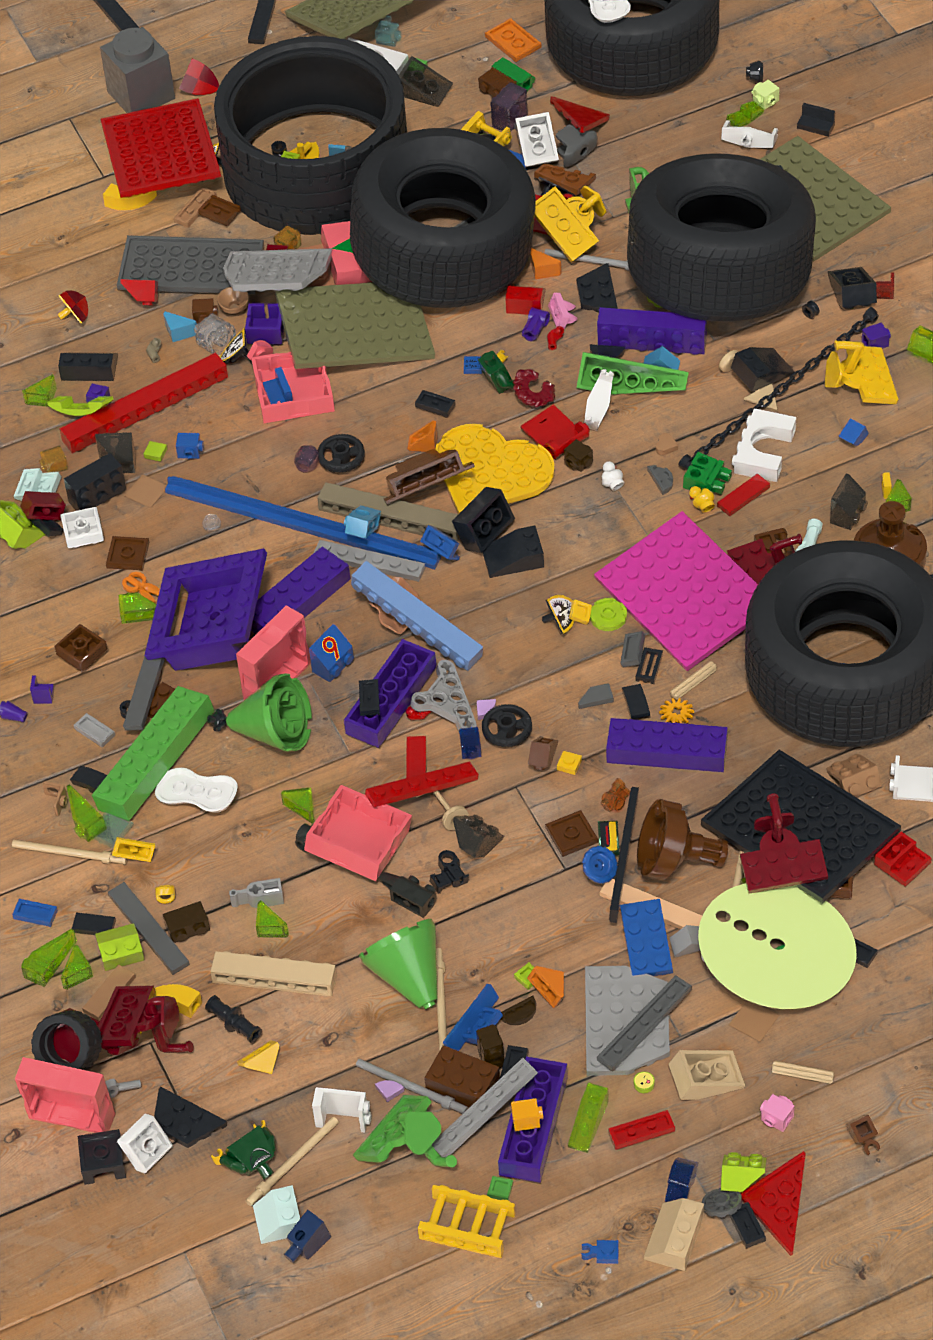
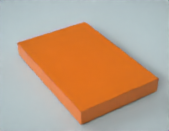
(513, 40)

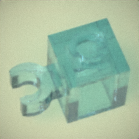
(387, 32)

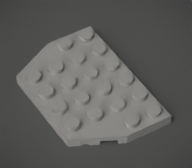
(275, 268)
(611, 1004)

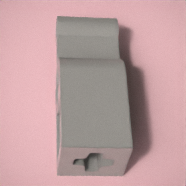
(267, 891)

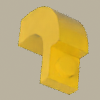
(113, 200)
(187, 998)

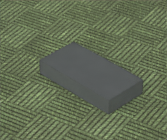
(632, 649)

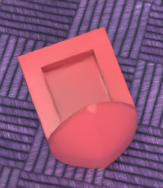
(260, 348)

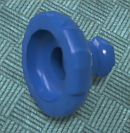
(599, 864)

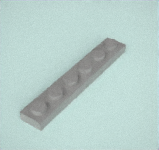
(385, 563)
(484, 1108)

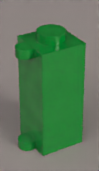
(514, 72)

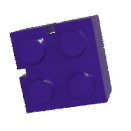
(263, 328)

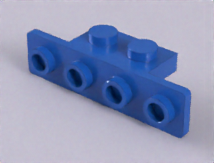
(477, 1016)

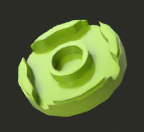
(608, 614)

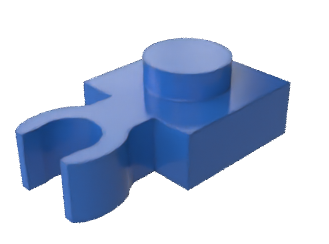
(605, 1251)

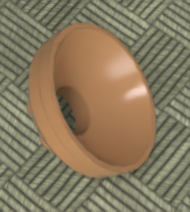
(228, 297)

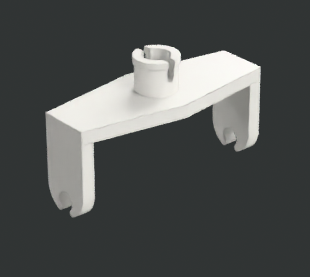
(748, 136)
(599, 400)

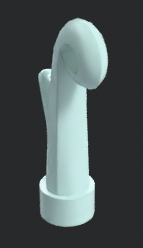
(814, 528)

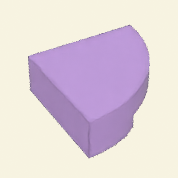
(484, 706)
(389, 1089)

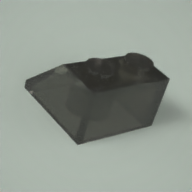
(847, 503)

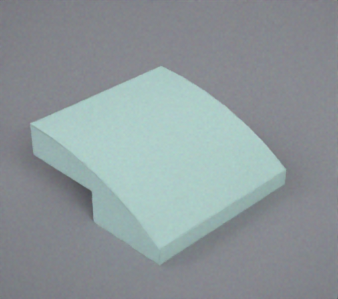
(37, 481)

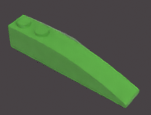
(629, 375)

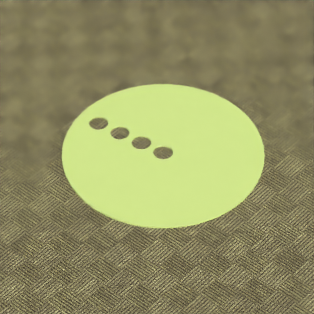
(806, 972)

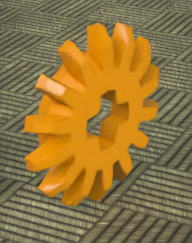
(673, 717)

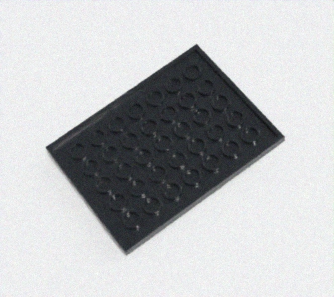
(822, 810)

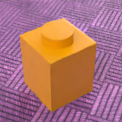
(526, 1114)

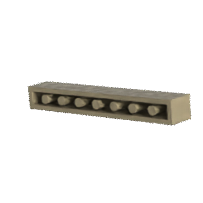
(395, 515)

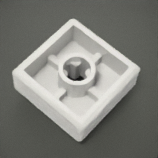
(82, 527)
(146, 1132)

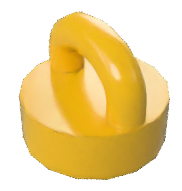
(165, 890)

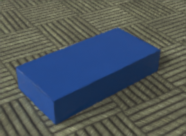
(35, 912)

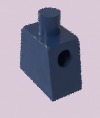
(306, 1237)

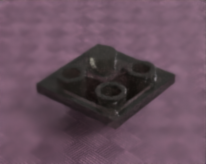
(120, 446)
(475, 835)

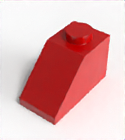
(142, 290)

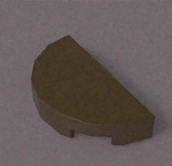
(520, 1012)

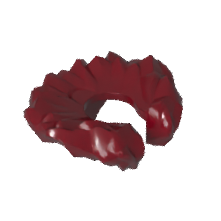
(528, 397)

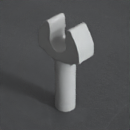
(113, 1087)

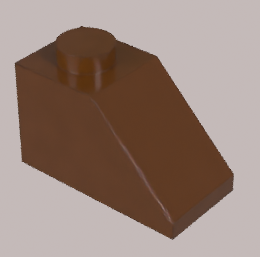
(542, 752)

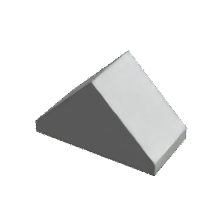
(685, 941)

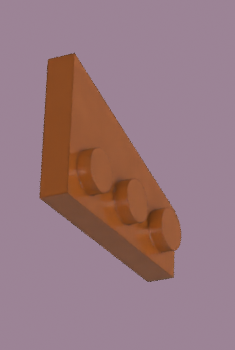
(568, 180)

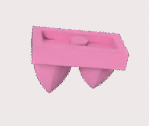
(559, 310)

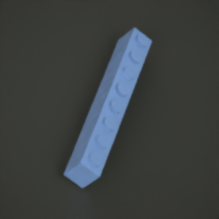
(416, 616)

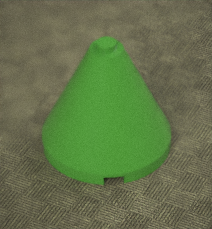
(275, 714)
(408, 962)

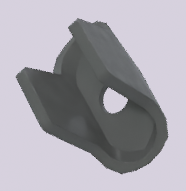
(575, 144)

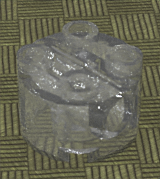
(214, 334)

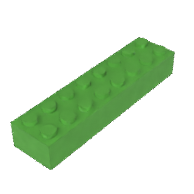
(153, 753)

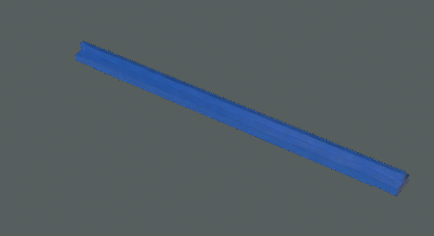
(298, 521)

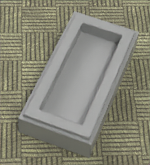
(94, 730)

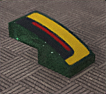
(609, 835)

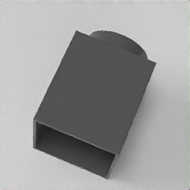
(137, 70)

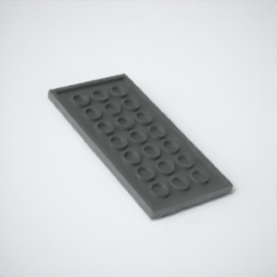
(181, 262)

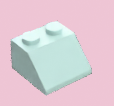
(276, 1214)

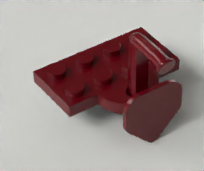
(755, 559)
(783, 862)
(138, 1010)
(68, 1044)

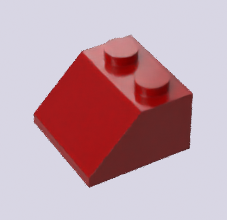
(521, 299)

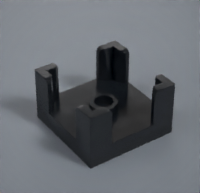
(100, 1154)

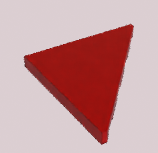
(580, 116)
(777, 1200)

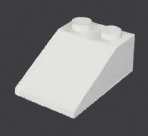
(536, 139)

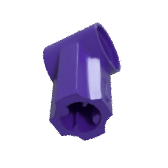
(536, 321)

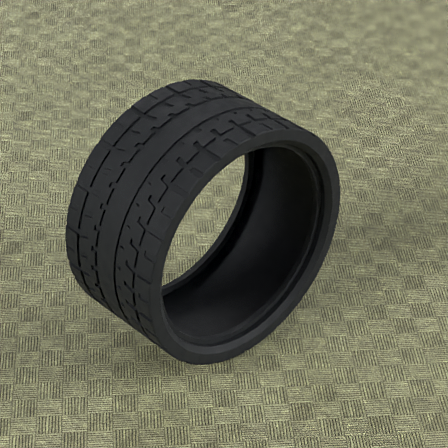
(293, 80)

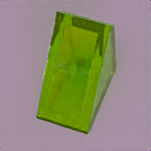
(40, 392)
(901, 495)
(300, 802)
(269, 923)
(76, 969)

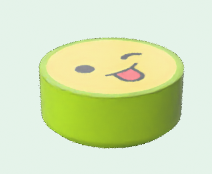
(644, 1082)

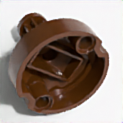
(894, 533)
(668, 841)

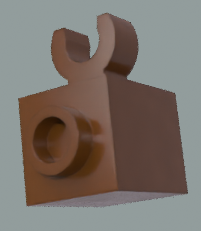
(203, 308)
(863, 1130)

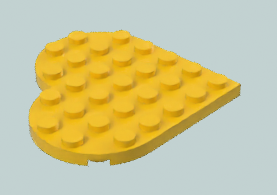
(512, 465)

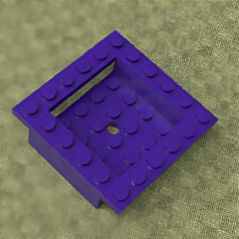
(217, 590)

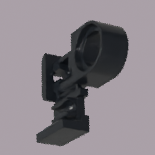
(450, 872)

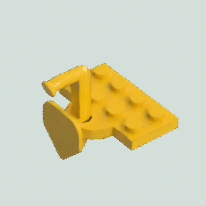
(567, 222)
(863, 370)

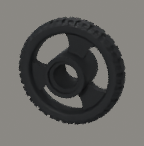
(341, 453)
(507, 725)

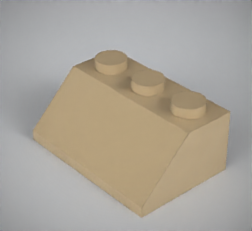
(675, 1233)

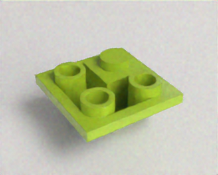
(741, 1171)

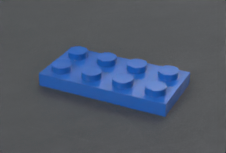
(646, 938)

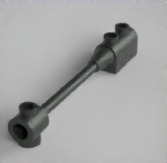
(403, 890)

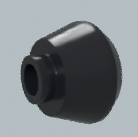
(755, 71)

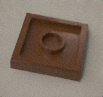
(127, 553)
(571, 833)

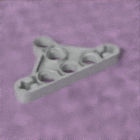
(448, 707)

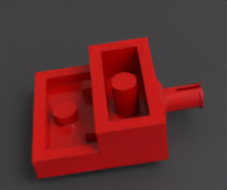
(902, 859)

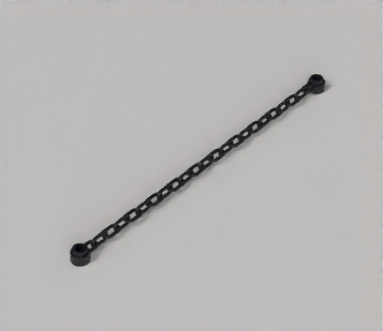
(869, 316)

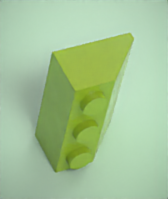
(15, 526)

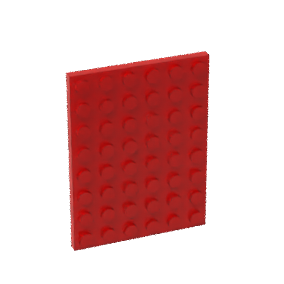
(160, 148)

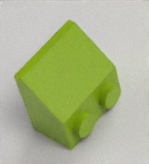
(119, 946)

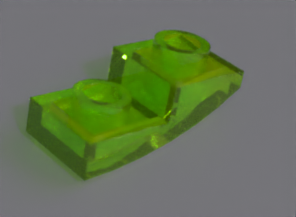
(747, 114)

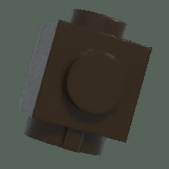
(578, 456)

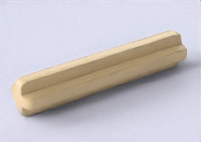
(693, 680)
(803, 1072)

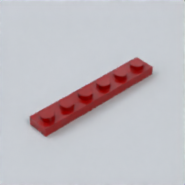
(421, 784)

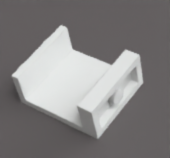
(911, 782)
(340, 1103)

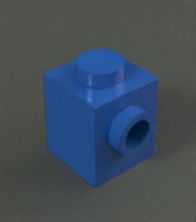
(189, 445)

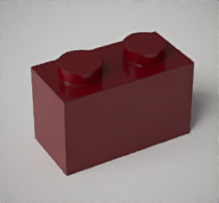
(42, 505)

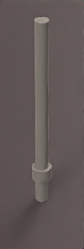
(591, 259)
(446, 1101)

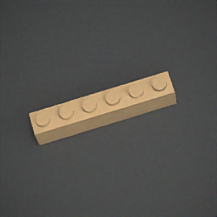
(273, 973)

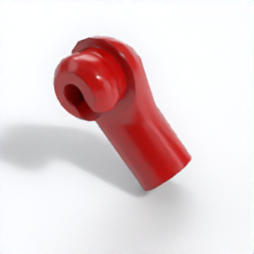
(553, 336)
(416, 715)

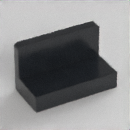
(816, 119)

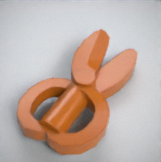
(143, 587)

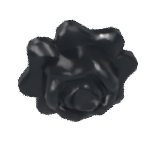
(217, 720)

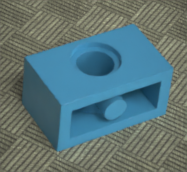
(362, 521)

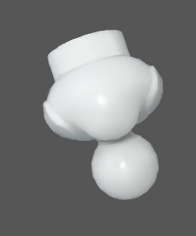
(611, 476)

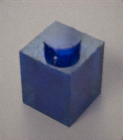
(470, 743)

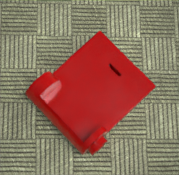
(554, 430)

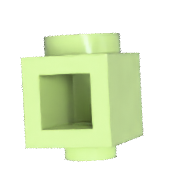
(765, 94)

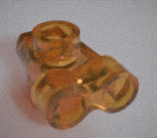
(615, 796)

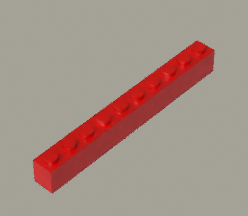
(144, 402)

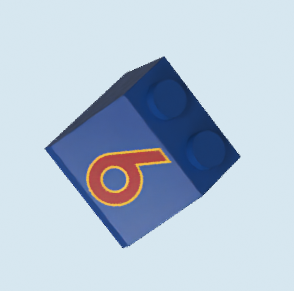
(330, 654)

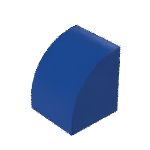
(854, 432)

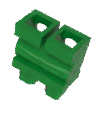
(706, 473)

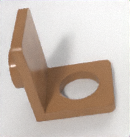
(61, 796)

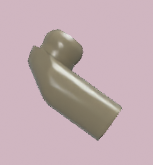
(153, 348)

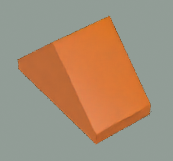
(544, 265)
(424, 438)
(548, 983)

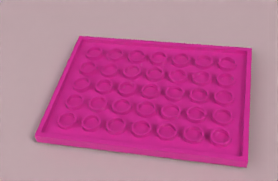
(681, 590)

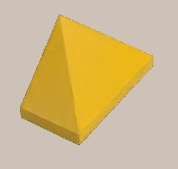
(133, 849)
(261, 1059)

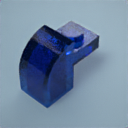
(680, 1179)

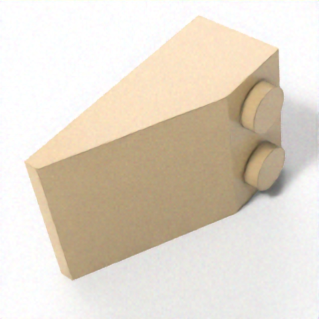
(705, 1073)

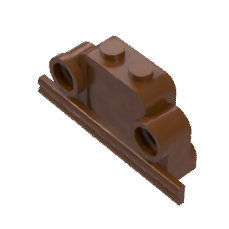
(423, 472)

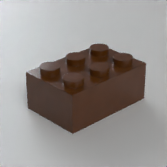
(460, 1076)

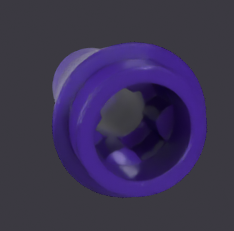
(12, 712)

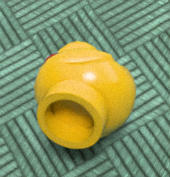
(702, 498)

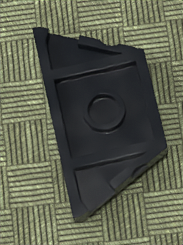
(596, 289)
(184, 1120)

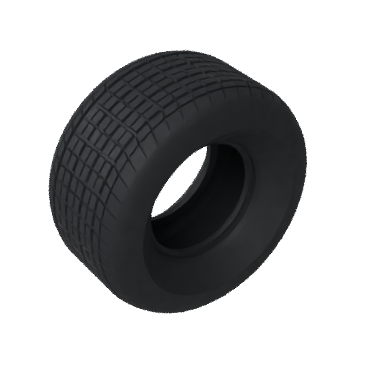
(635, 52)
(721, 237)
(442, 263)
(833, 699)

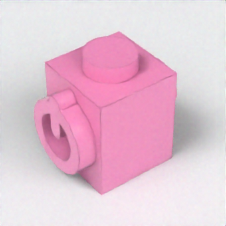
(777, 1112)

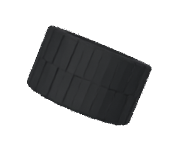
(82, 1024)

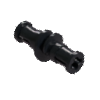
(233, 1019)

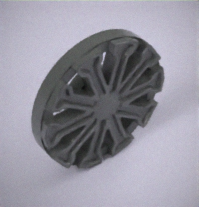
(718, 1200)

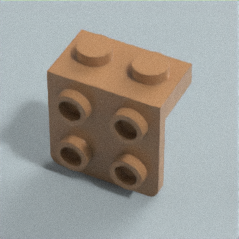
(856, 774)

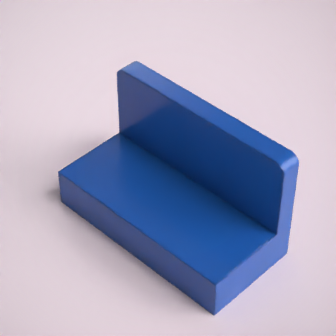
(278, 388)
(440, 543)

